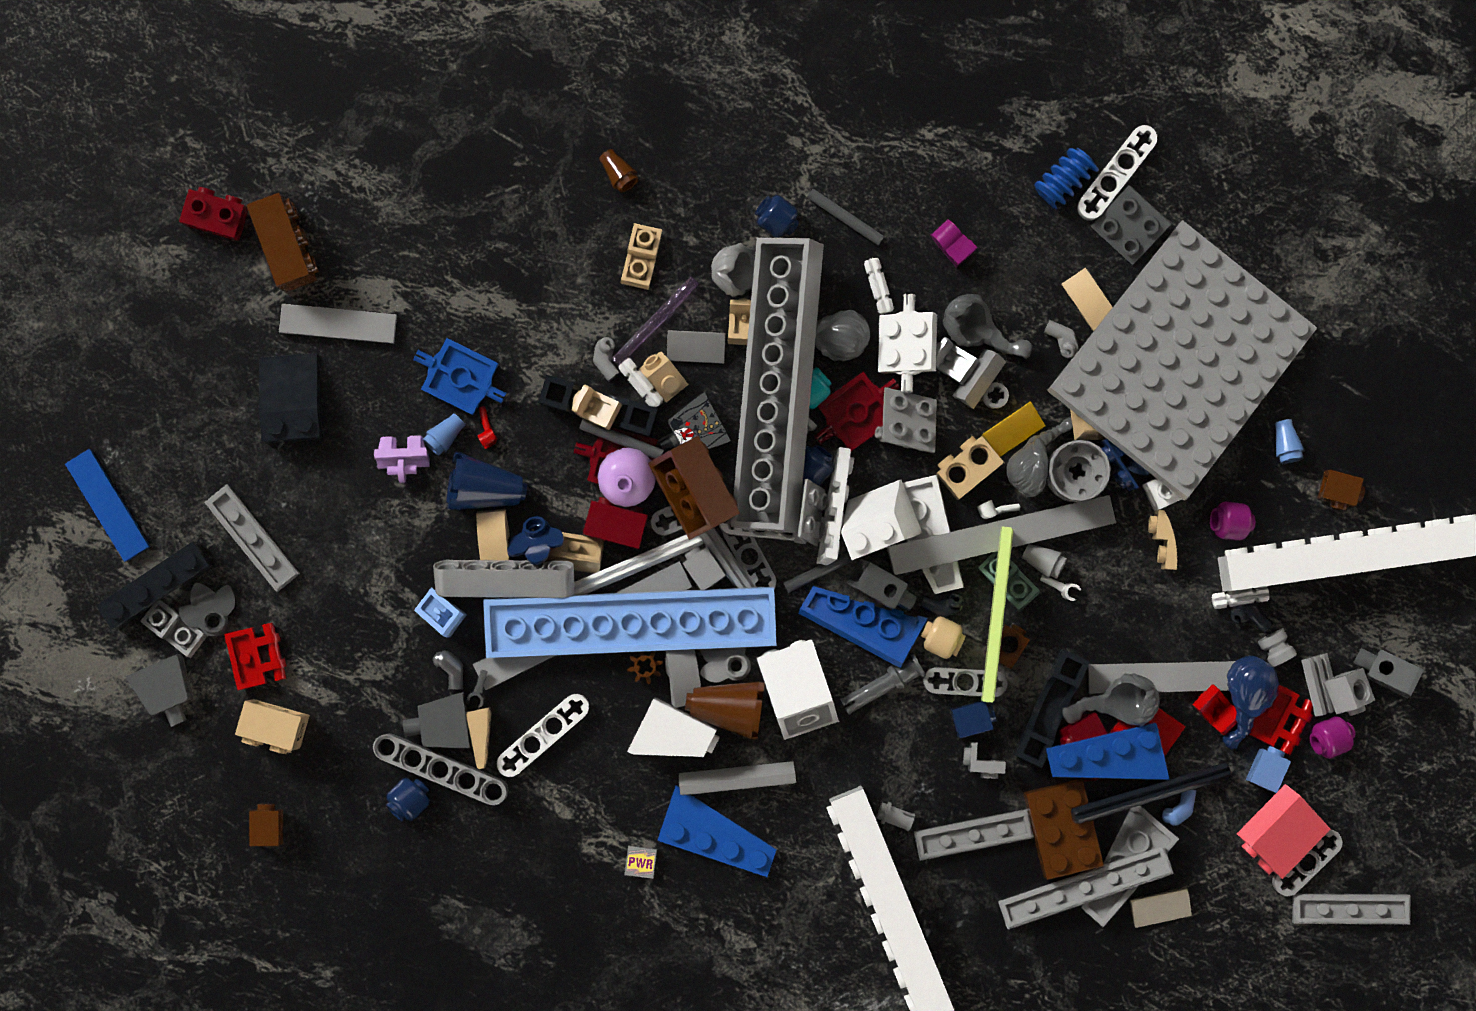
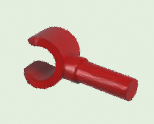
(487, 437)

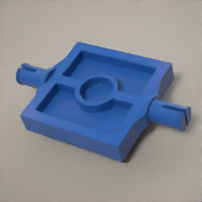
(460, 376)

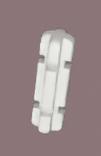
(879, 285)
(640, 383)
(1240, 597)

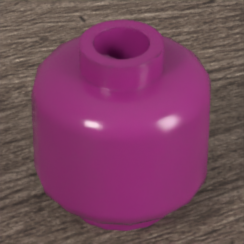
(1232, 521)
(1332, 737)

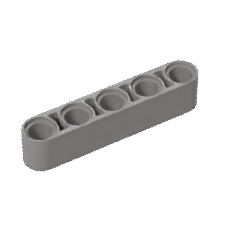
(504, 578)
(426, 769)

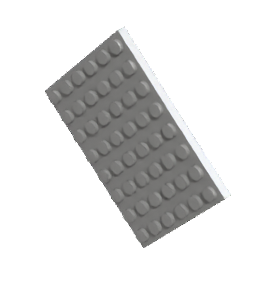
(1182, 360)

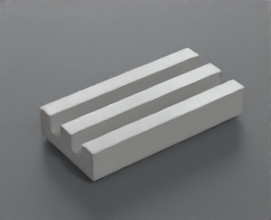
(1317, 670)

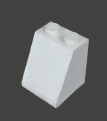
(878, 520)
(797, 688)
(672, 733)

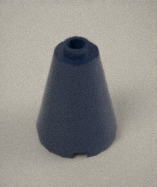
(482, 485)

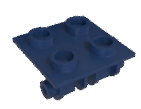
(1122, 475)

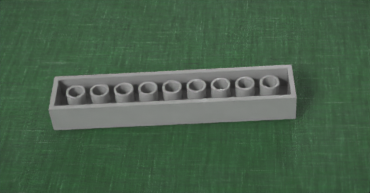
(777, 384)

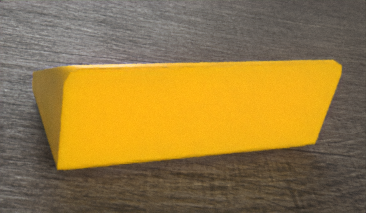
(1014, 429)

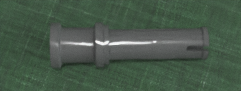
(895, 678)

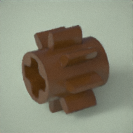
(647, 674)

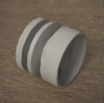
(1092, 464)

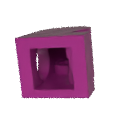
(953, 243)

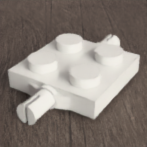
(907, 343)

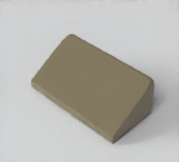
(1160, 907)

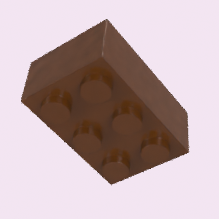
(283, 242)
(694, 487)
(1060, 842)

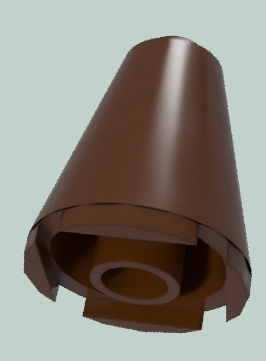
(729, 706)

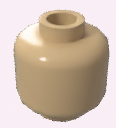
(943, 637)

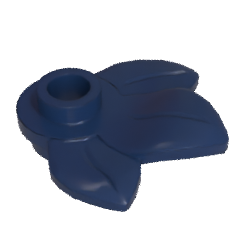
(535, 540)

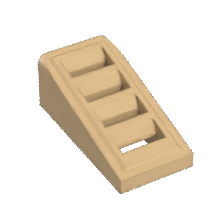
(479, 730)

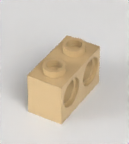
(973, 472)

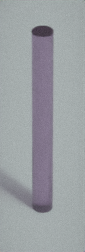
(664, 311)

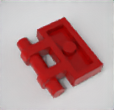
(246, 656)
(1271, 723)

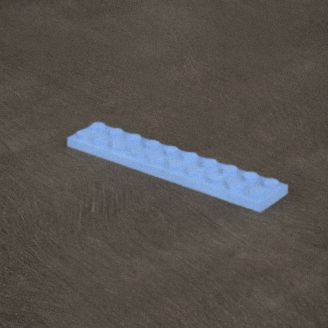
(630, 622)

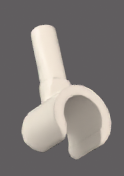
(988, 509)
(1060, 586)

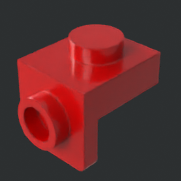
(1216, 709)

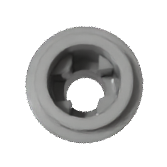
(1045, 560)

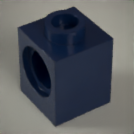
(973, 718)

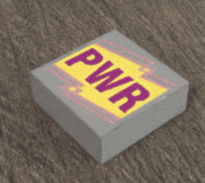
(640, 862)

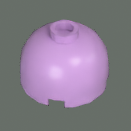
(626, 477)

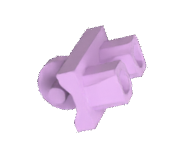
(401, 460)

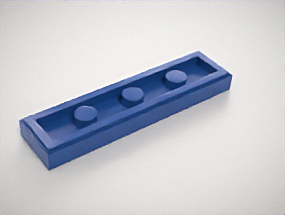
(107, 505)

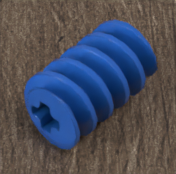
(1065, 176)

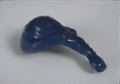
(1252, 691)

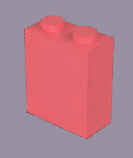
(1282, 832)

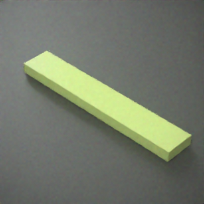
(997, 614)

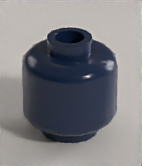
(777, 216)
(817, 465)
(407, 799)

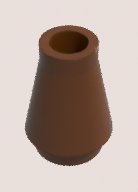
(619, 172)

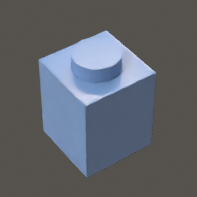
(1268, 769)

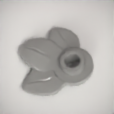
(720, 662)

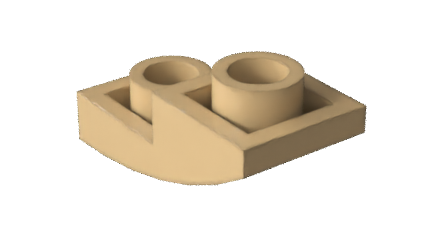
(641, 256)
(1087, 297)
(1162, 530)
(493, 534)

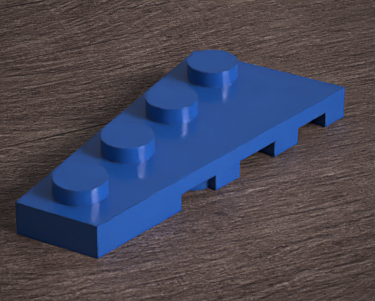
(875, 629)
(1115, 755)
(706, 832)

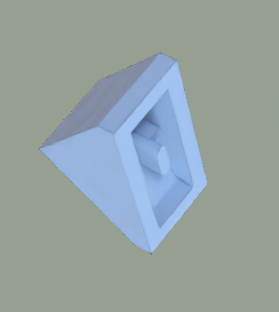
(440, 613)

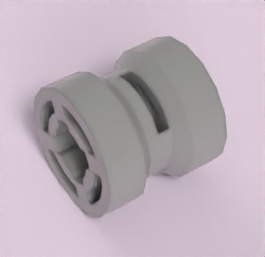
(1278, 650)

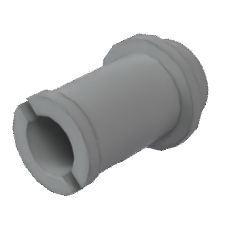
(895, 816)

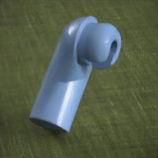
(1182, 810)

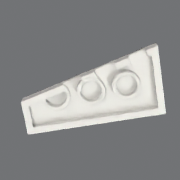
(836, 498)
(932, 518)

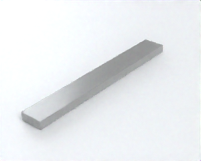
(985, 537)
(503, 668)

